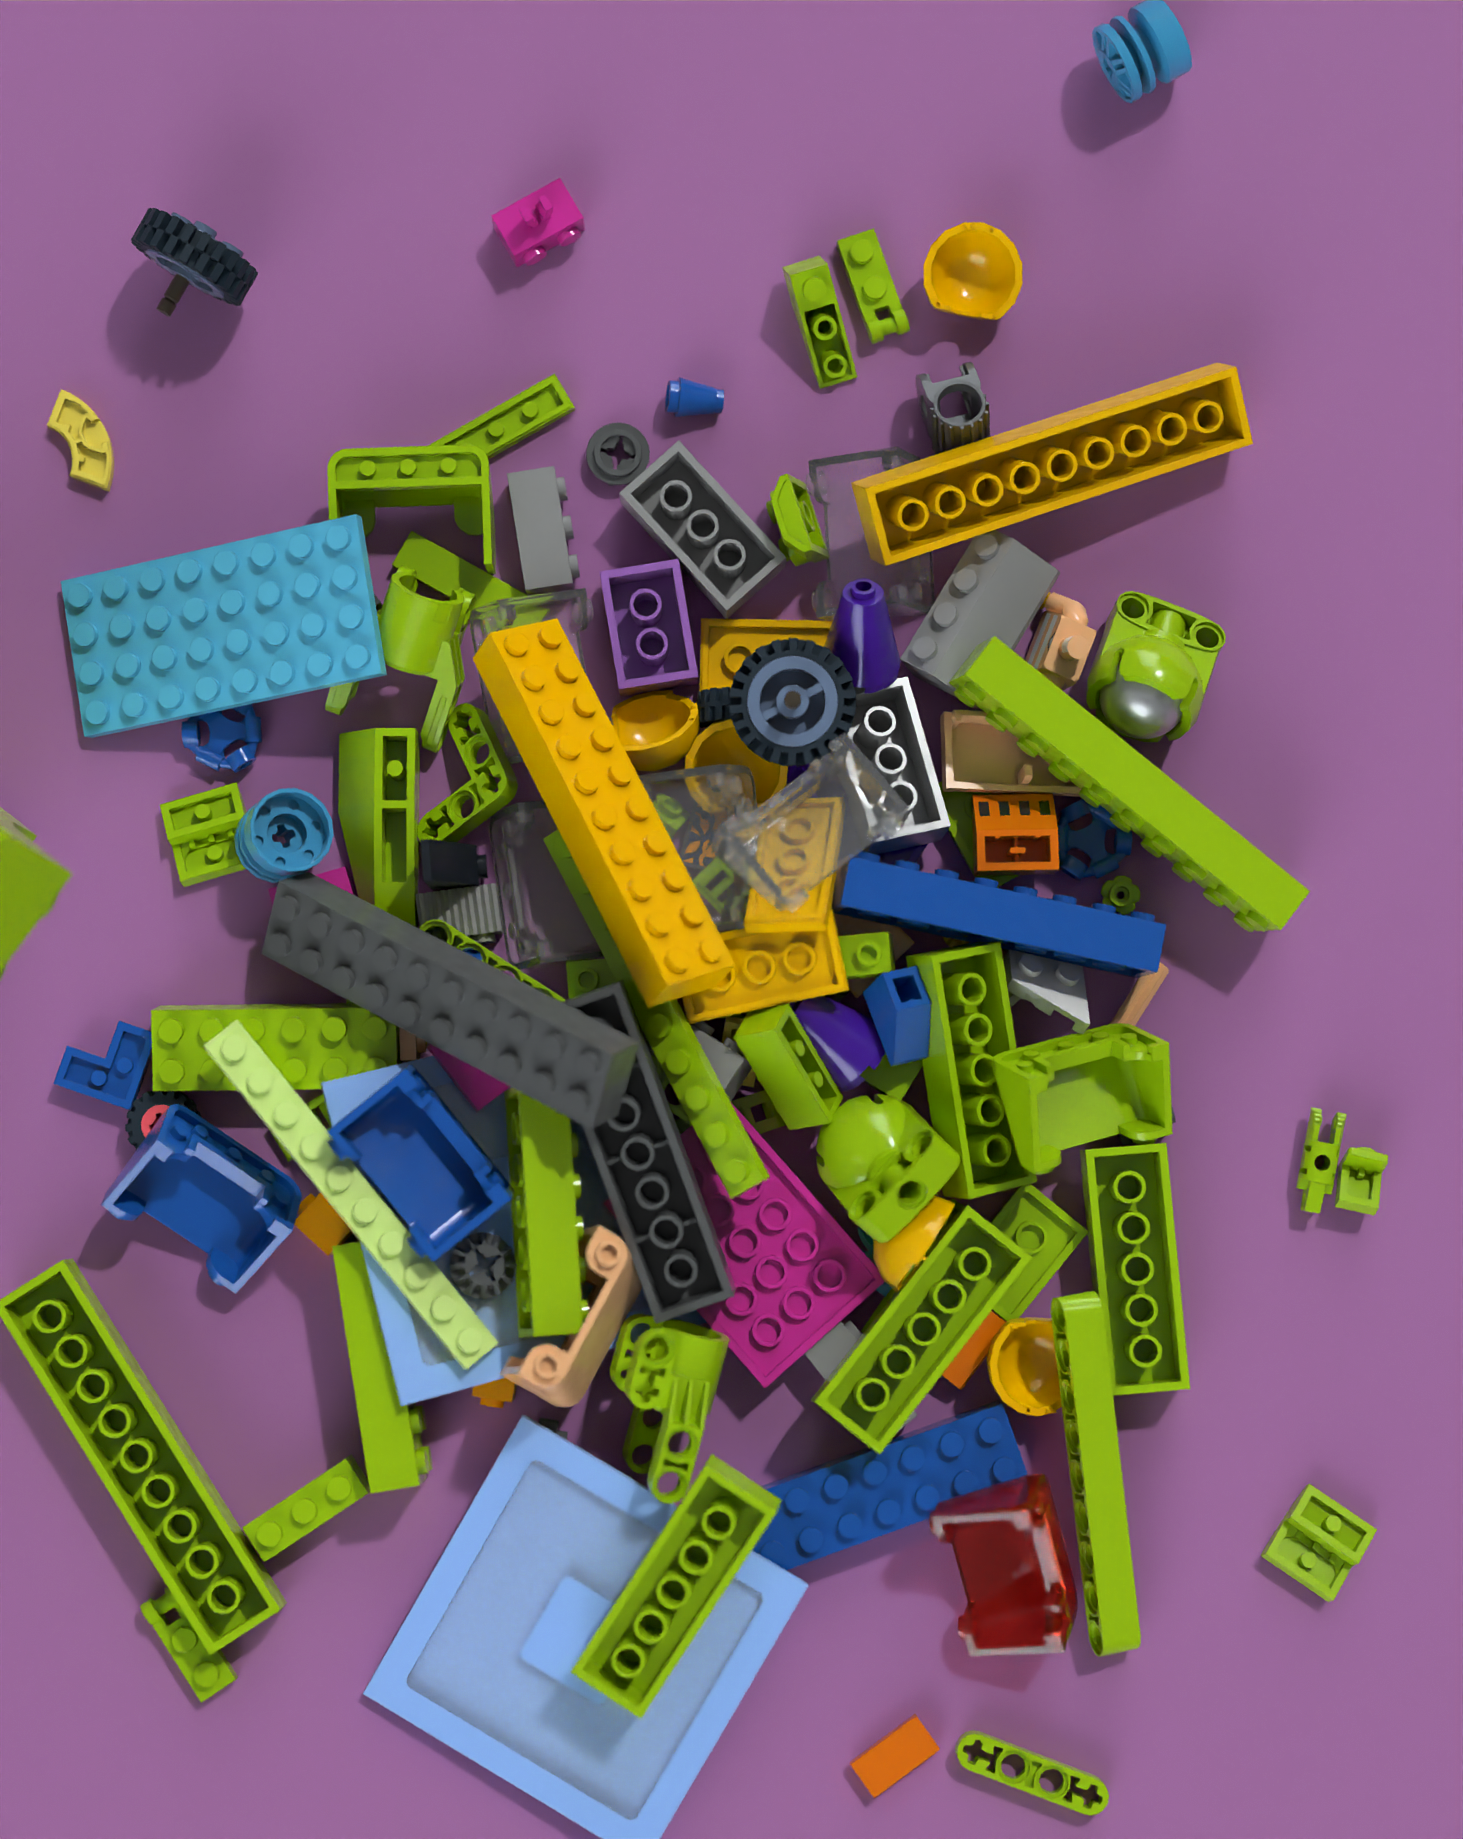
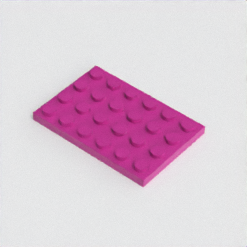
(787, 1259)

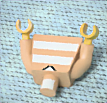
(1061, 641)

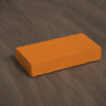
(894, 1755)

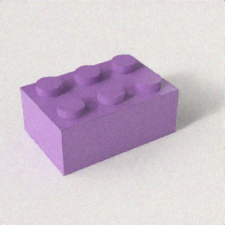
(649, 627)

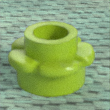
(1121, 884)

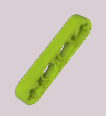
(1029, 1778)

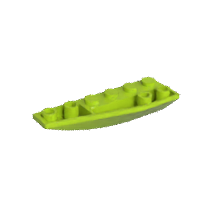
(382, 815)

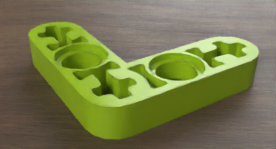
(481, 785)

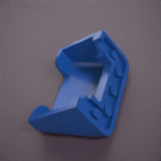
(422, 1162)
(208, 1194)

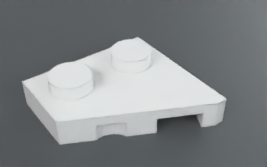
(1049, 985)

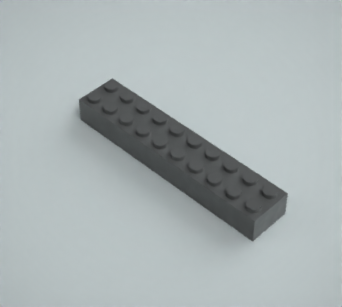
(450, 999)

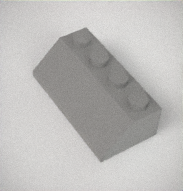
(986, 596)

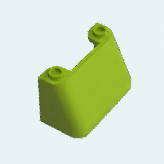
(1085, 1091)

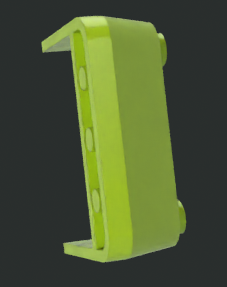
(416, 477)

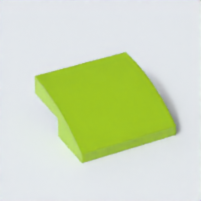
(203, 833)
(1318, 1542)

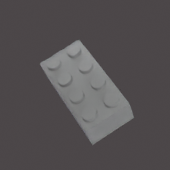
(703, 529)
(893, 740)

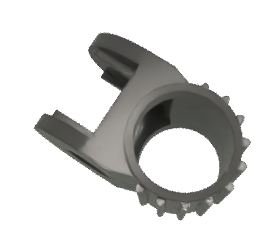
(957, 430)

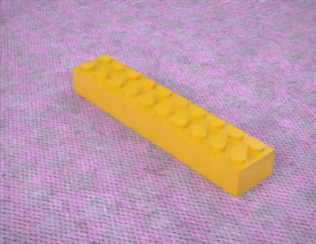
(1052, 463)
(603, 812)

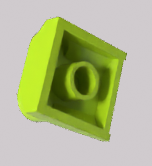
(797, 522)

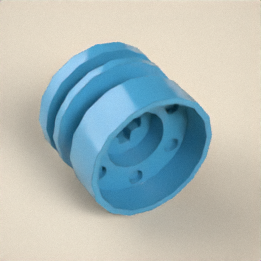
(1142, 49)
(289, 814)

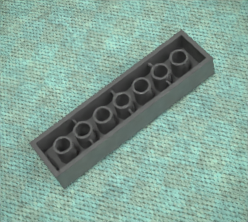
(654, 1180)

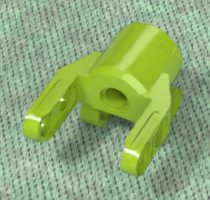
(420, 639)
(676, 1373)

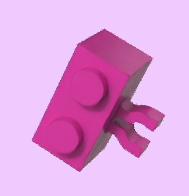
(539, 223)

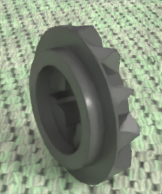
(606, 440)
(464, 1259)

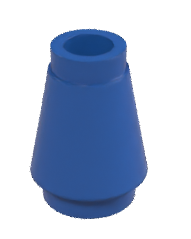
(692, 398)

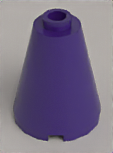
(864, 636)
(841, 1037)

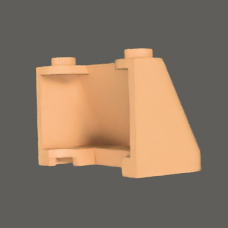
(566, 1372)

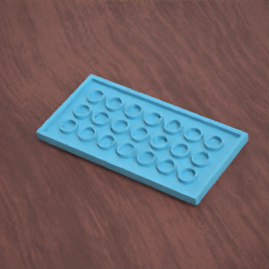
(223, 627)

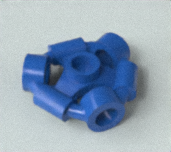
(223, 734)
(1090, 841)

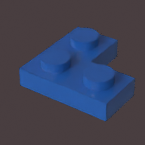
(112, 1078)

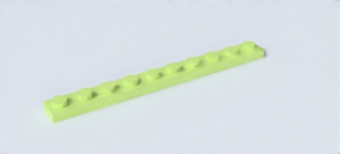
(350, 1194)

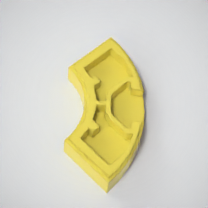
(86, 438)

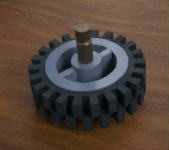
(193, 258)
(792, 701)

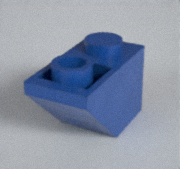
(901, 1014)

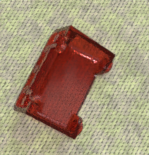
(1010, 1567)

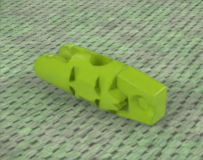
(1319, 1181)

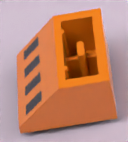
(1014, 834)

